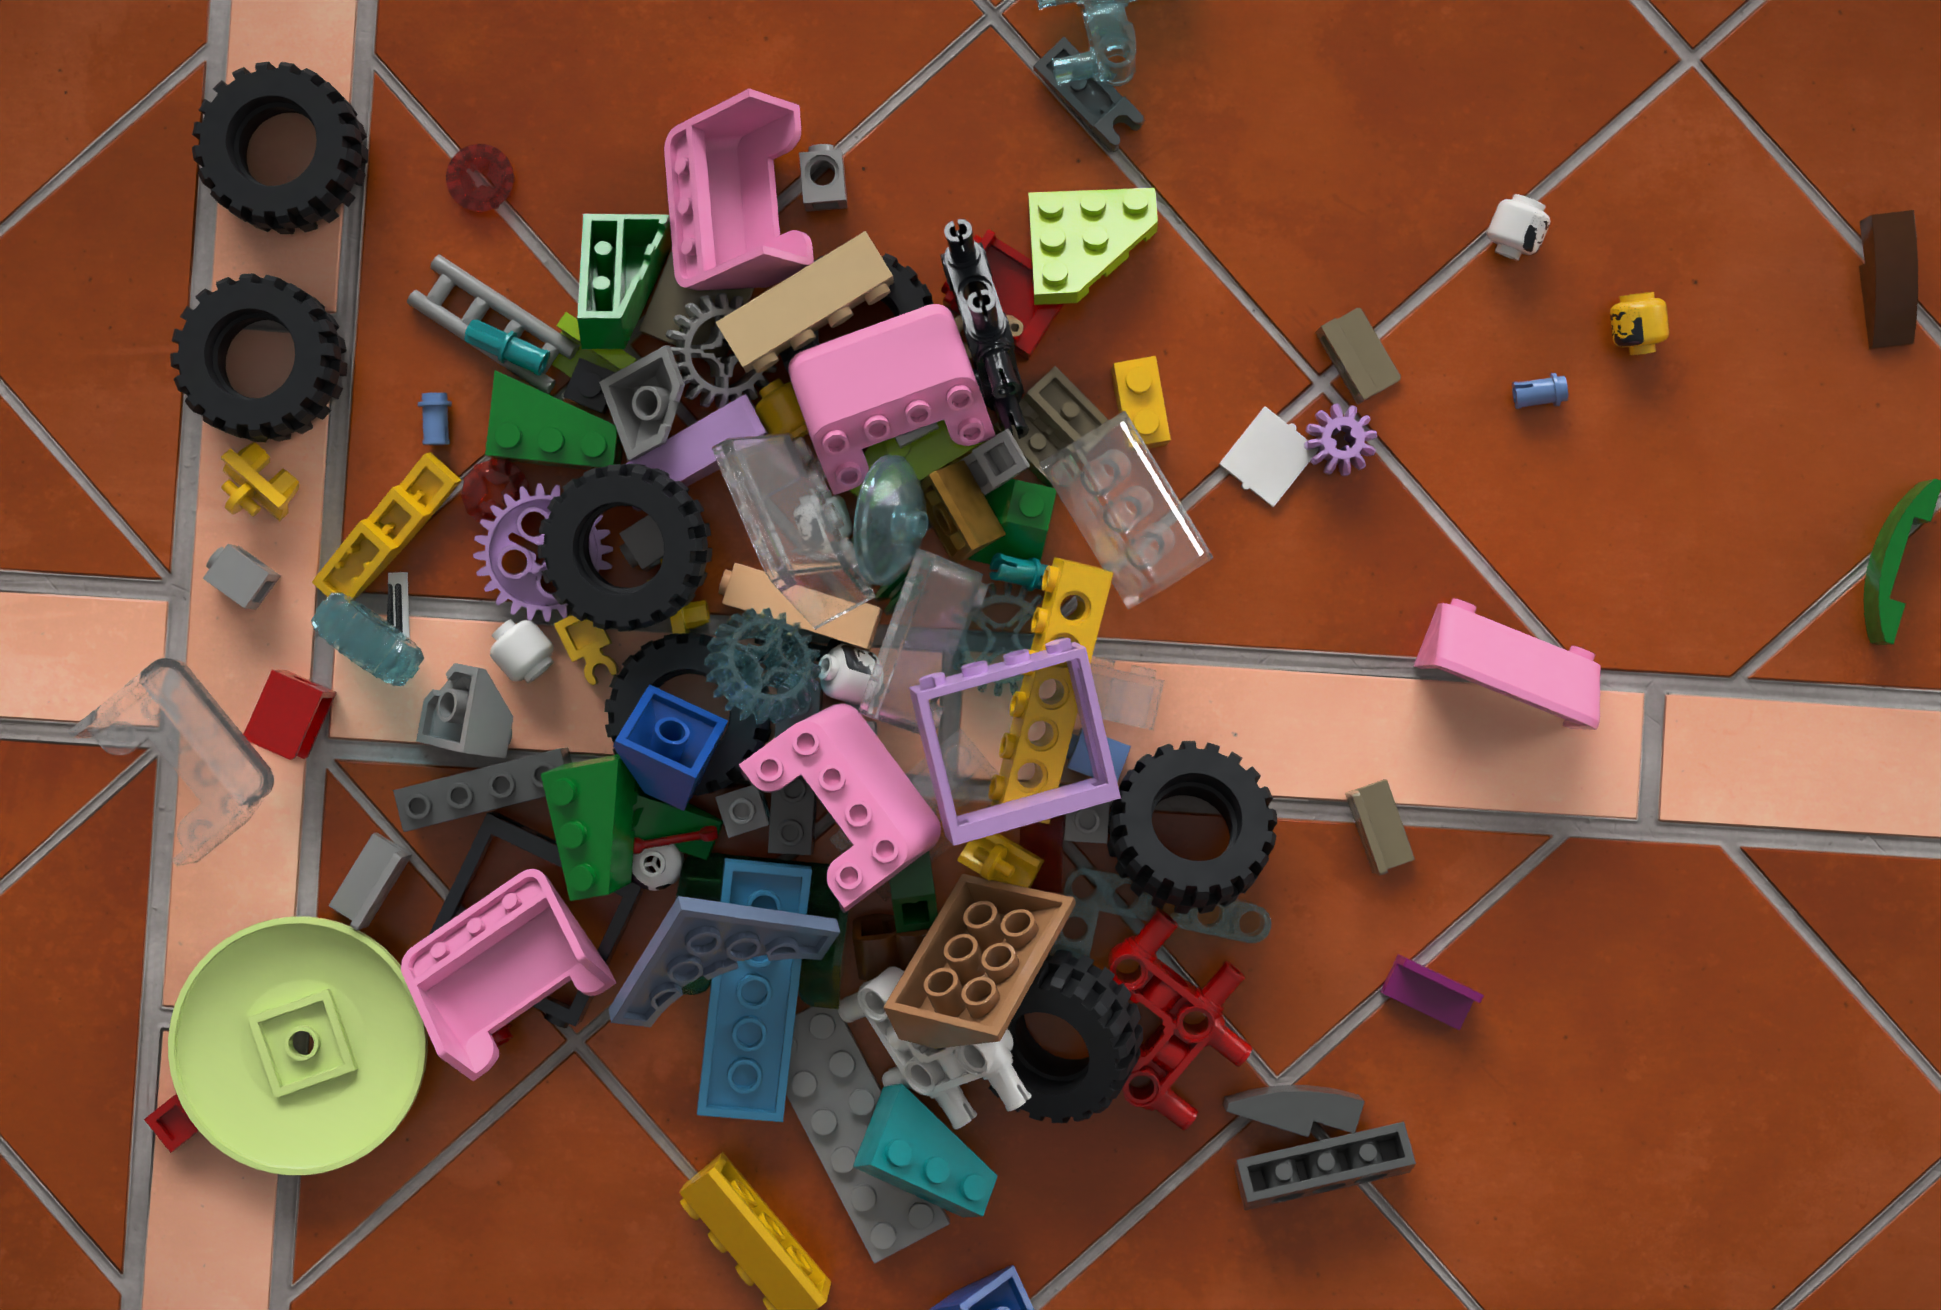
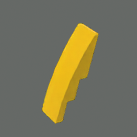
(388, 528)

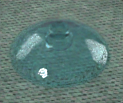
(889, 520)

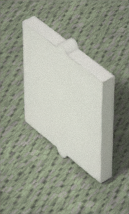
(1268, 456)

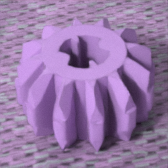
(1353, 433)

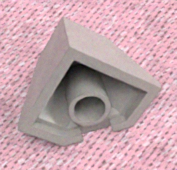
(644, 401)
(467, 715)

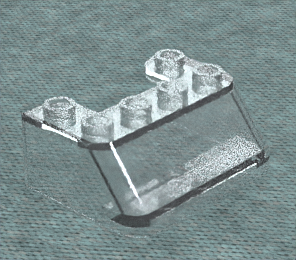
(791, 526)
(197, 741)

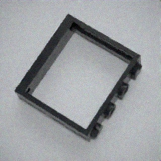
(546, 848)

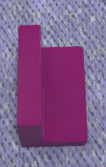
(1429, 992)

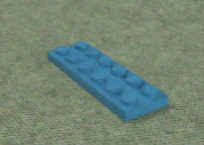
(753, 1005)

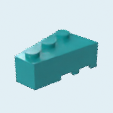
(923, 1156)

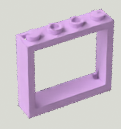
(1039, 806)

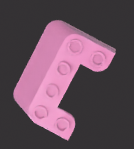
(727, 195)
(886, 386)
(860, 791)

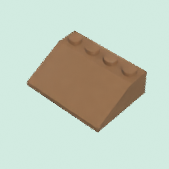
(976, 963)

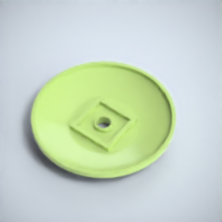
(238, 1058)

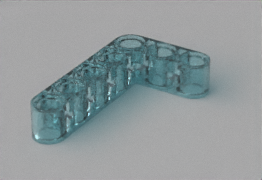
(1103, 900)

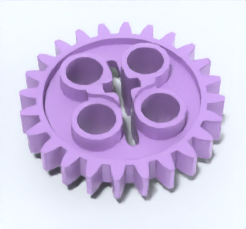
(525, 587)

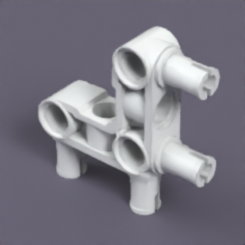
(934, 1070)

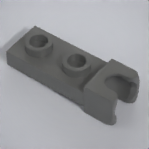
(1093, 102)

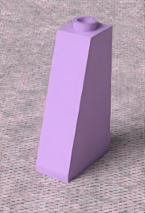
(690, 454)

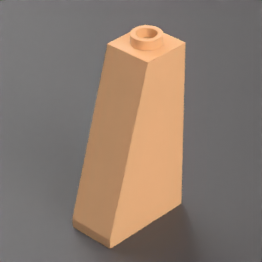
(752, 588)

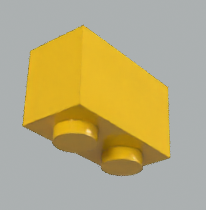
(1141, 396)

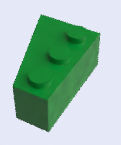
(618, 273)

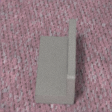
(370, 880)

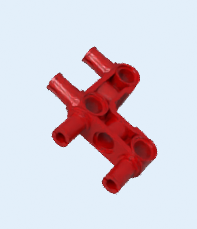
(1172, 998)

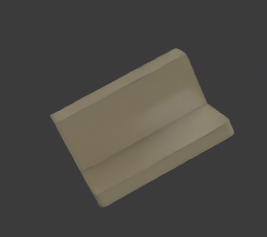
(1358, 355)
(1379, 826)

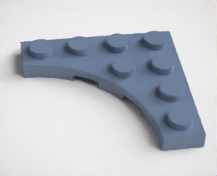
(708, 941)

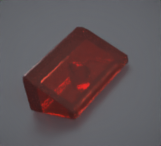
(1047, 843)

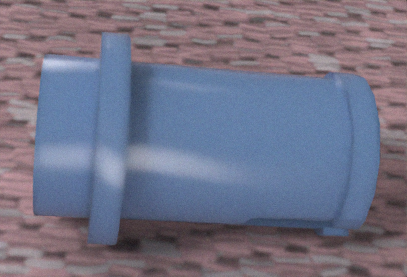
(1540, 391)
(435, 418)

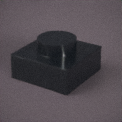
(585, 386)

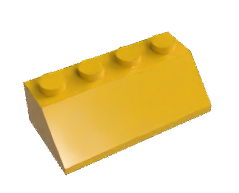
(754, 1238)

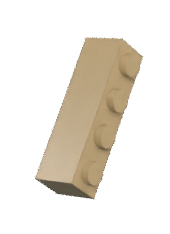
(806, 302)

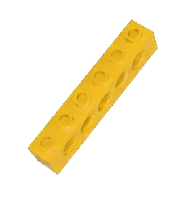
(1059, 711)

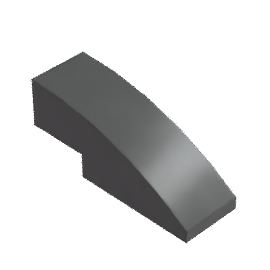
(1297, 1107)

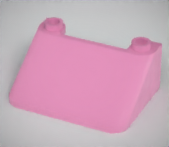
(1513, 664)
(497, 966)

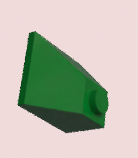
(1024, 515)

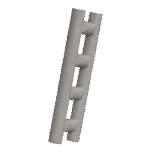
(484, 299)

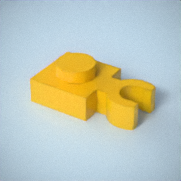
(586, 642)

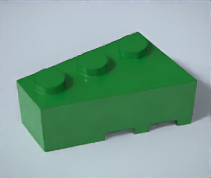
(546, 430)
(593, 824)

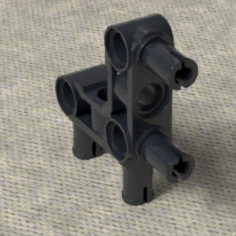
(984, 326)

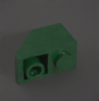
(914, 896)

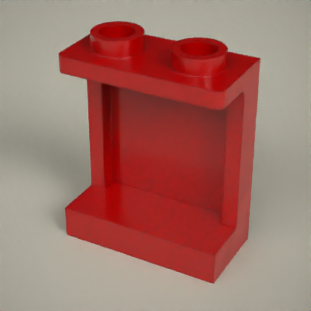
(1014, 287)

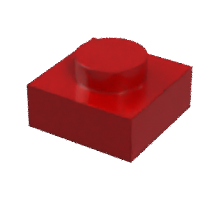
(171, 1124)

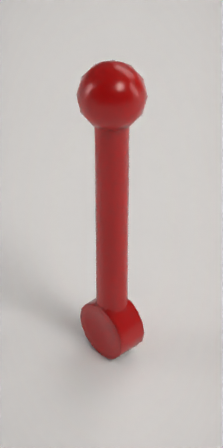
(707, 834)

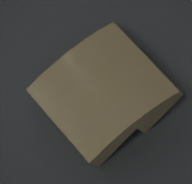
(671, 299)
(1055, 417)

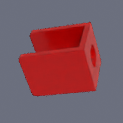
(289, 714)

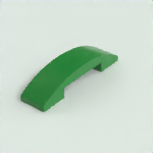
(1880, 612)

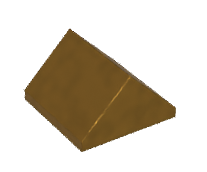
(959, 512)

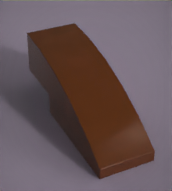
(1890, 278)

